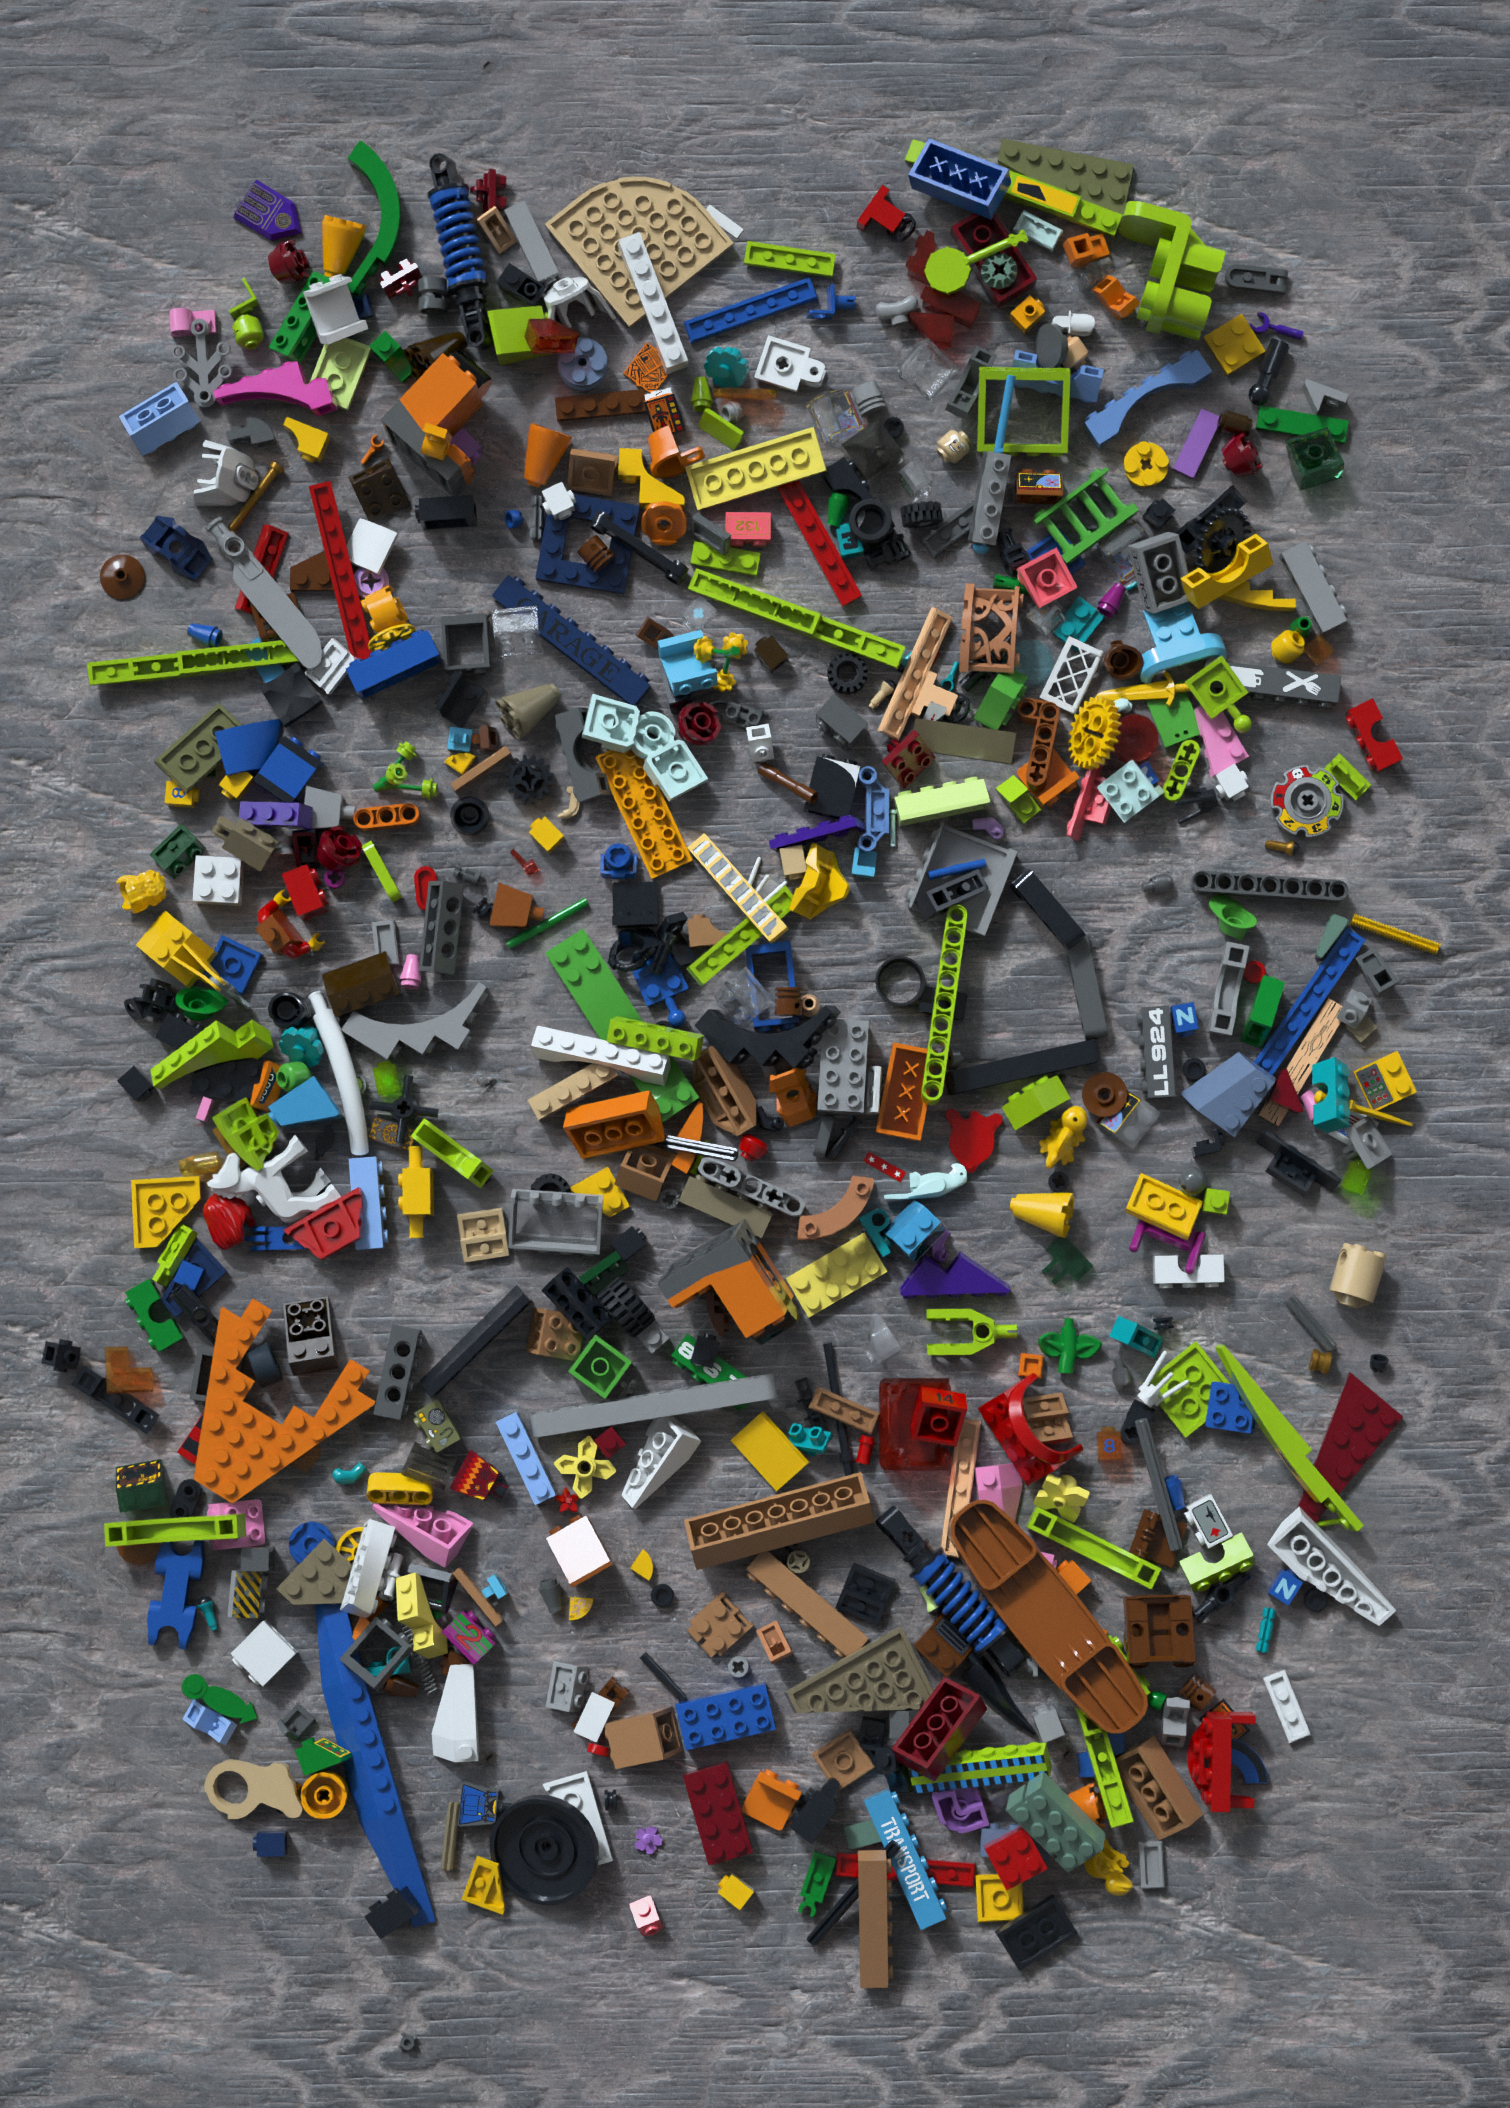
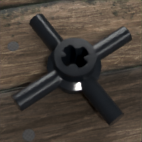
(398, 1103)

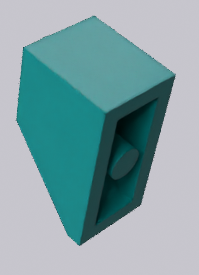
(1136, 1336)

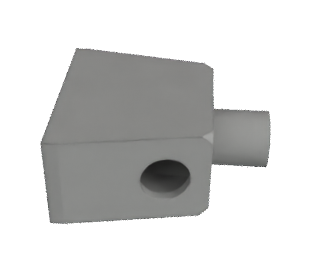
(327, 808)

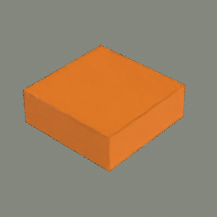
(1030, 1364)

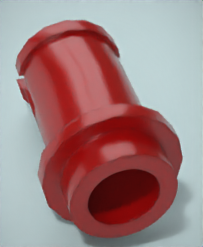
(865, 1449)

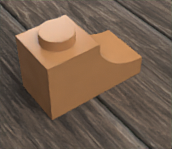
(702, 932)

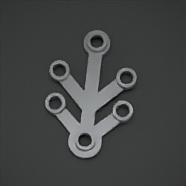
(203, 366)

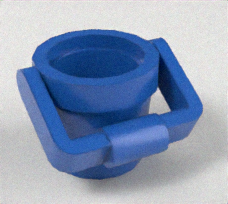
(618, 859)

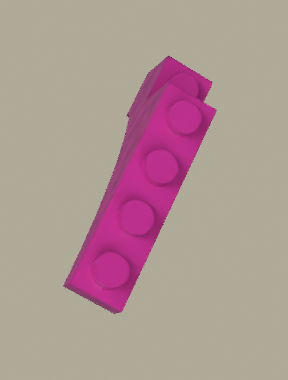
(282, 384)

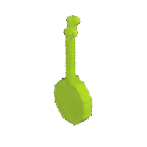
(950, 269)

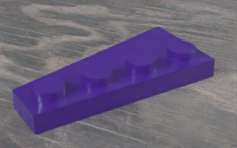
(817, 834)

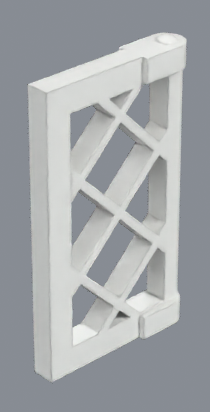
(1090, 671)

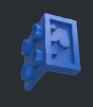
(1228, 1410)

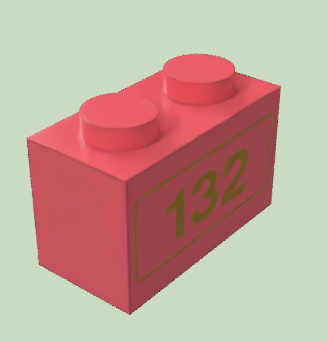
(749, 528)

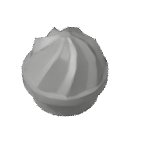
(732, 411)

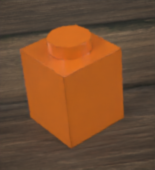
(1073, 1575)

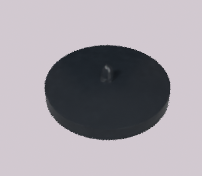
(544, 1849)

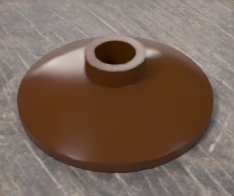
(125, 587)
(1104, 1083)

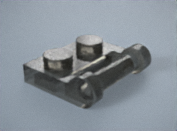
(428, 1470)

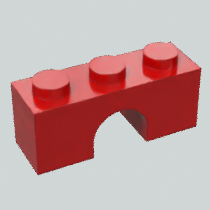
(1379, 755)

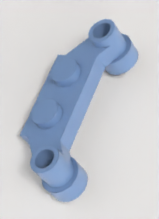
(876, 809)

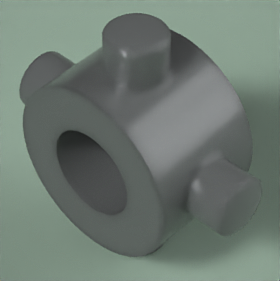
(407, 2042)

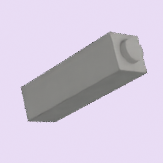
(532, 244)

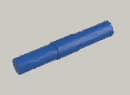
(956, 869)

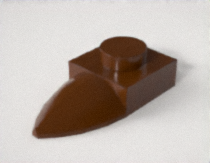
(652, 632)

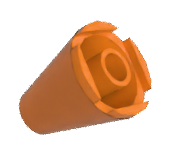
(543, 453)
(1090, 1803)

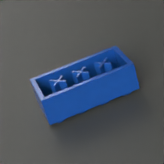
(959, 178)
(393, 664)
(725, 1716)

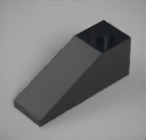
(951, 893)

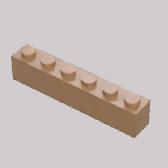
(807, 1603)
(873, 1919)

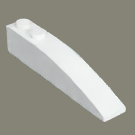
(1327, 1567)

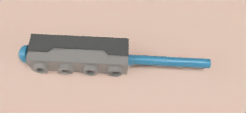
(992, 483)

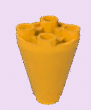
(340, 244)

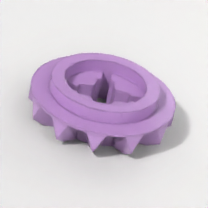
(363, 575)

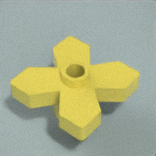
(572, 1465)
(1063, 1495)

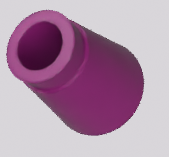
(1111, 601)

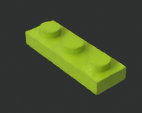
(734, 561)

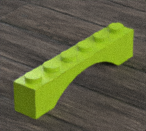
(175, 1529)
(1093, 1547)

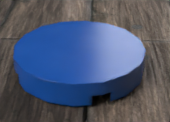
(306, 1538)

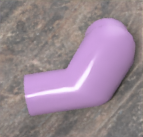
(990, 825)

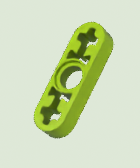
(1192, 759)
(381, 871)

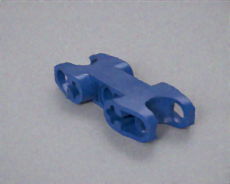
(173, 1608)

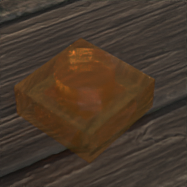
(1318, 649)

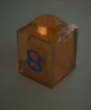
(1108, 1443)

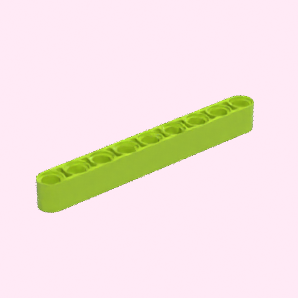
(944, 1015)

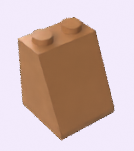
(643, 1738)

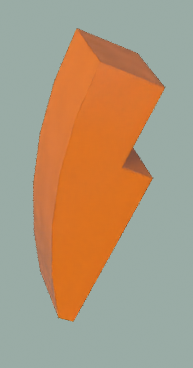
(691, 1130)

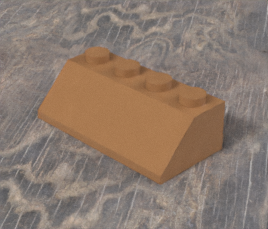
(1157, 1788)

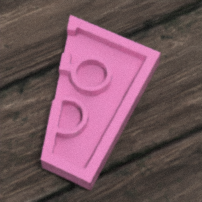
(1220, 741)

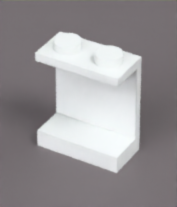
(333, 310)

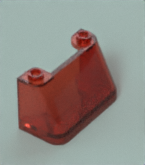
(896, 1410)

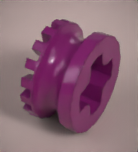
(339, 883)

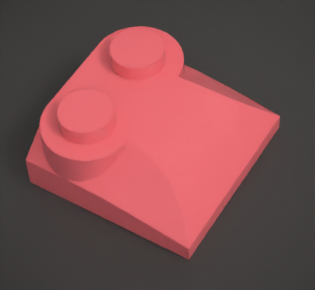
(1046, 578)

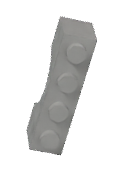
(1227, 989)

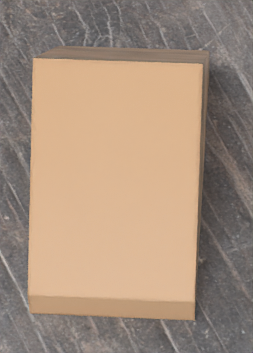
(496, 230)

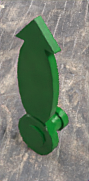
(217, 1698)

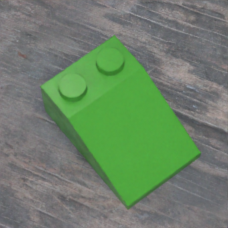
(672, 1097)

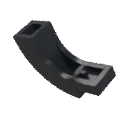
(1190, 530)

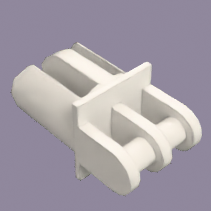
(1075, 324)

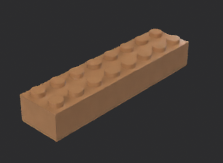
(779, 1521)

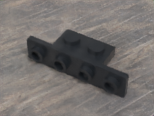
(1294, 1167)

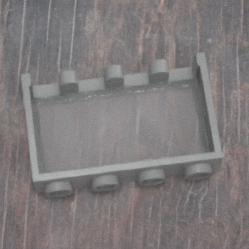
(555, 1222)

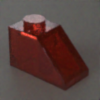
(934, 326)
(550, 337)

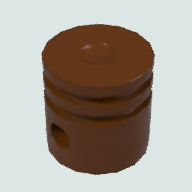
(596, 554)
(788, 1001)
(1194, 1688)

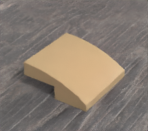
(483, 1235)

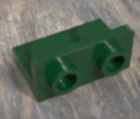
(177, 851)
(604, 1273)

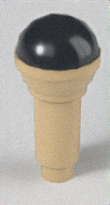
(887, 688)

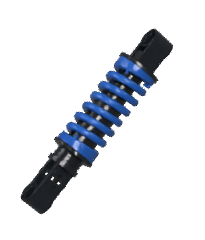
(458, 249)
(935, 1570)

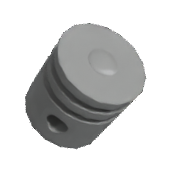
(868, 398)

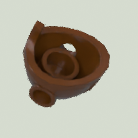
(1122, 661)

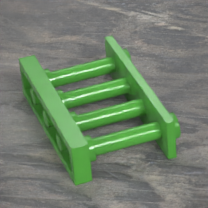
(1105, 525)

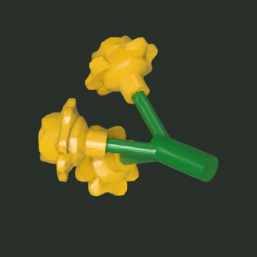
(733, 647)

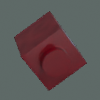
(610, 1442)

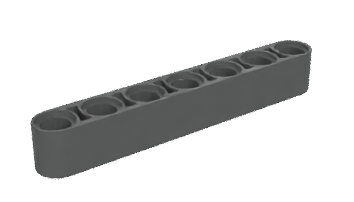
(1279, 882)

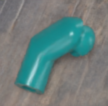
(349, 1477)

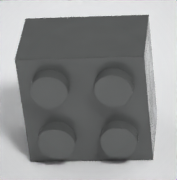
(841, 722)

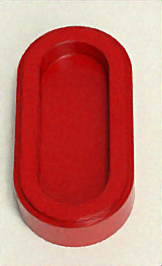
(421, 880)

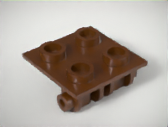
(1151, 1540)

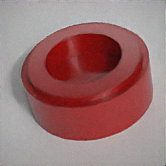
(1254, 972)
(598, 1750)

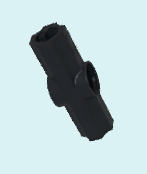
(190, 1304)

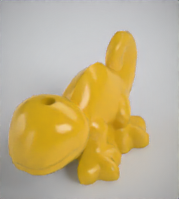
(1064, 1136)
(1107, 1866)

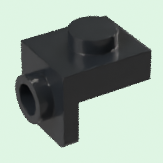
(705, 1350)

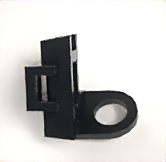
(144, 1005)

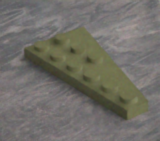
(1091, 177)

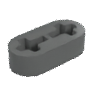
(823, 1136)

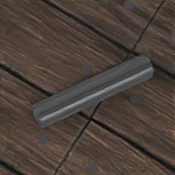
(1310, 1323)

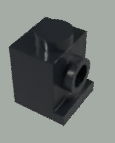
(1158, 513)

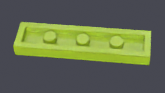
(789, 259)

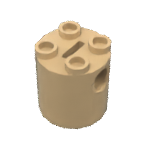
(1357, 1275)

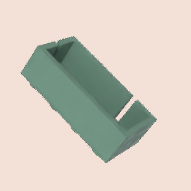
(1056, 1822)

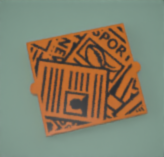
(646, 369)

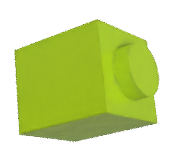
(1215, 1201)

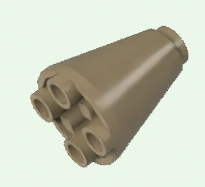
(527, 708)

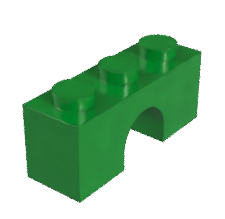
(142, 1299)

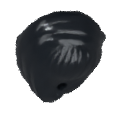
(284, 1009)

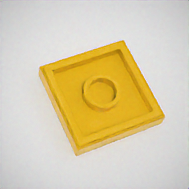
(994, 1901)

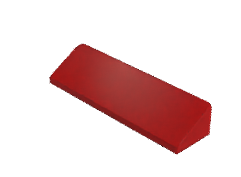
(268, 553)

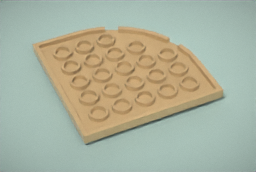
(673, 226)

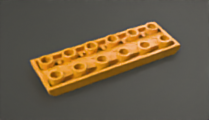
(644, 812)

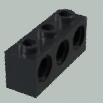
(577, 1303)

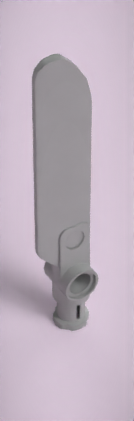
(269, 598)

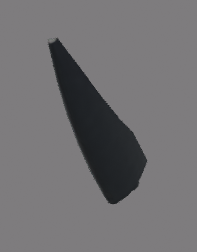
(988, 1685)

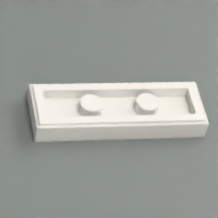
(1286, 1706)

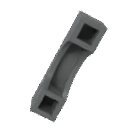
(587, 782)

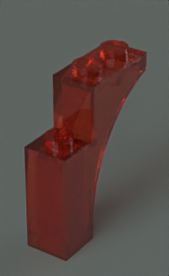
(956, 304)

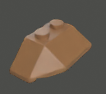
(723, 1092)

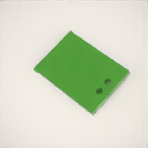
(1174, 720)

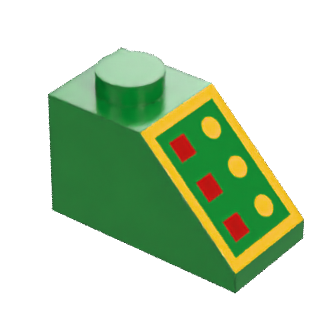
(320, 1755)

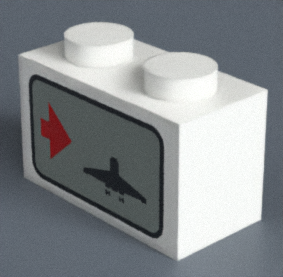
(1208, 1521)

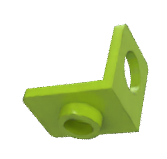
(247, 306)

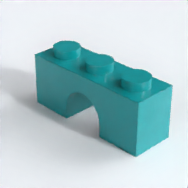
(1334, 1111)

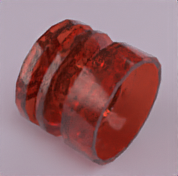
(1146, 743)

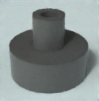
(954, 1058)

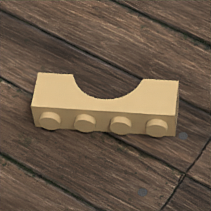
(570, 1089)

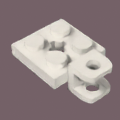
(799, 366)

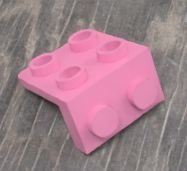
(254, 1523)

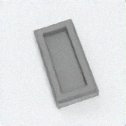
(386, 940)
(1151, 1864)

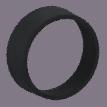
(914, 964)

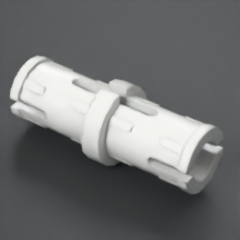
(390, 1576)

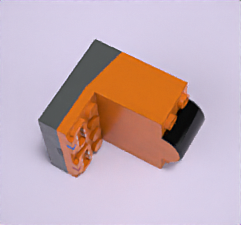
(445, 398)
(742, 1279)

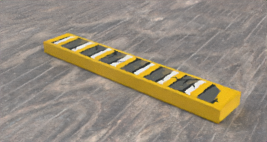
(738, 888)

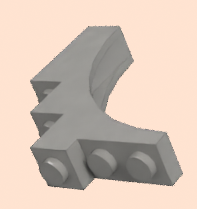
(448, 1027)

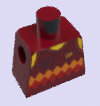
(478, 1478)

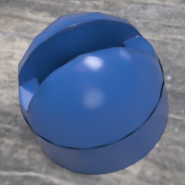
(513, 518)

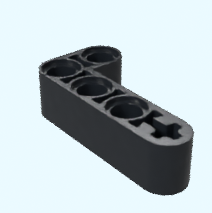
(1047, 908)

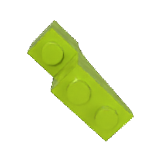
(452, 1153)

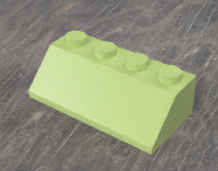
(941, 802)

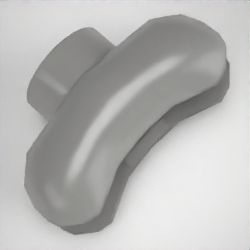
(898, 311)

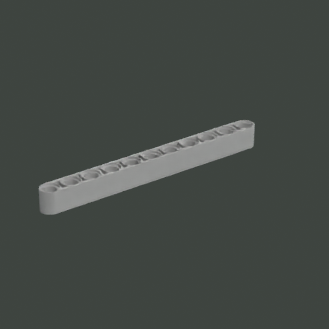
(653, 1405)

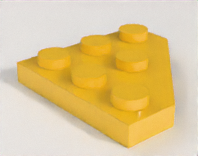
(161, 1206)

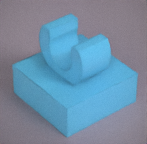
(460, 739)
(496, 1586)

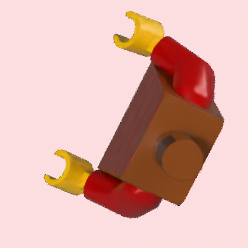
(280, 933)

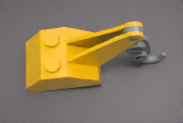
(185, 955)

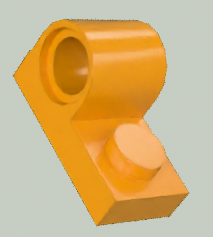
(435, 441)

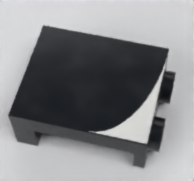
(835, 784)

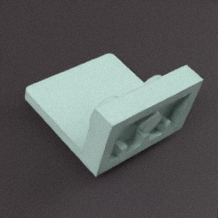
(1129, 790)

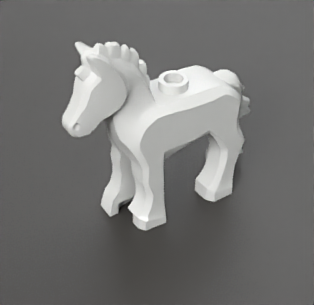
(272, 1185)

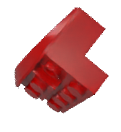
(1008, 1423)
(1216, 1780)

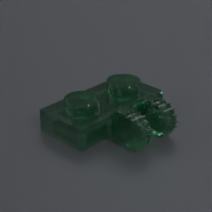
(1069, 1258)

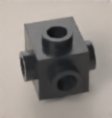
(61, 1355)

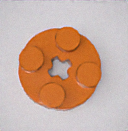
(664, 511)

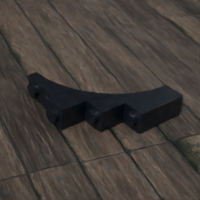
(794, 1045)

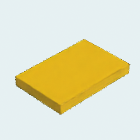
(1163, 1206)
(769, 1451)

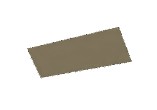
(966, 740)

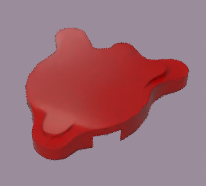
(972, 1138)

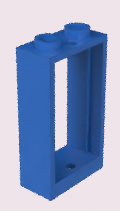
(767, 949)

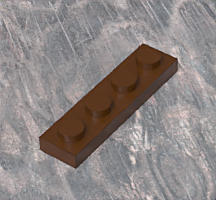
(600, 405)

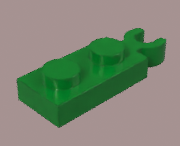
(816, 1880)

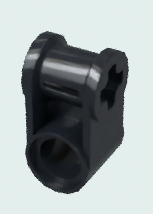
(1137, 1411)

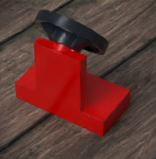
(886, 216)

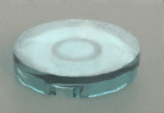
(1034, 661)

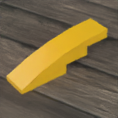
(1258, 599)

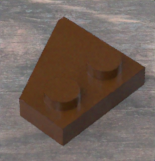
(311, 575)

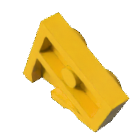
(485, 1886)

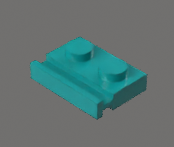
(1079, 622)

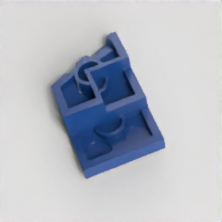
(247, 746)

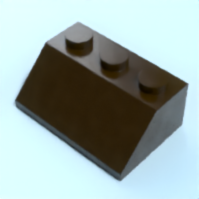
(360, 984)

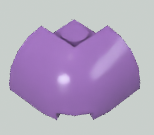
(960, 1809)

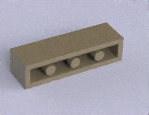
(724, 1206)

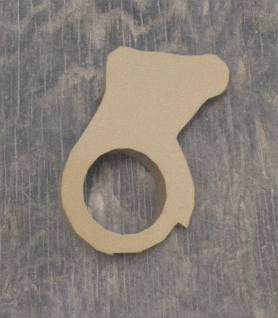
(266, 1785)

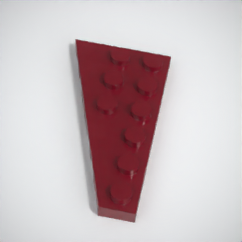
(1351, 1438)

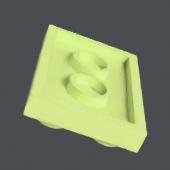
(343, 367)

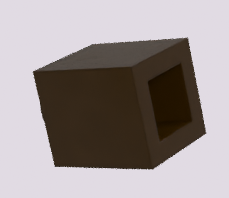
(770, 653)

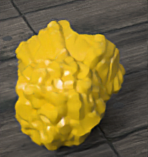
(142, 890)

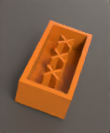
(901, 1107)

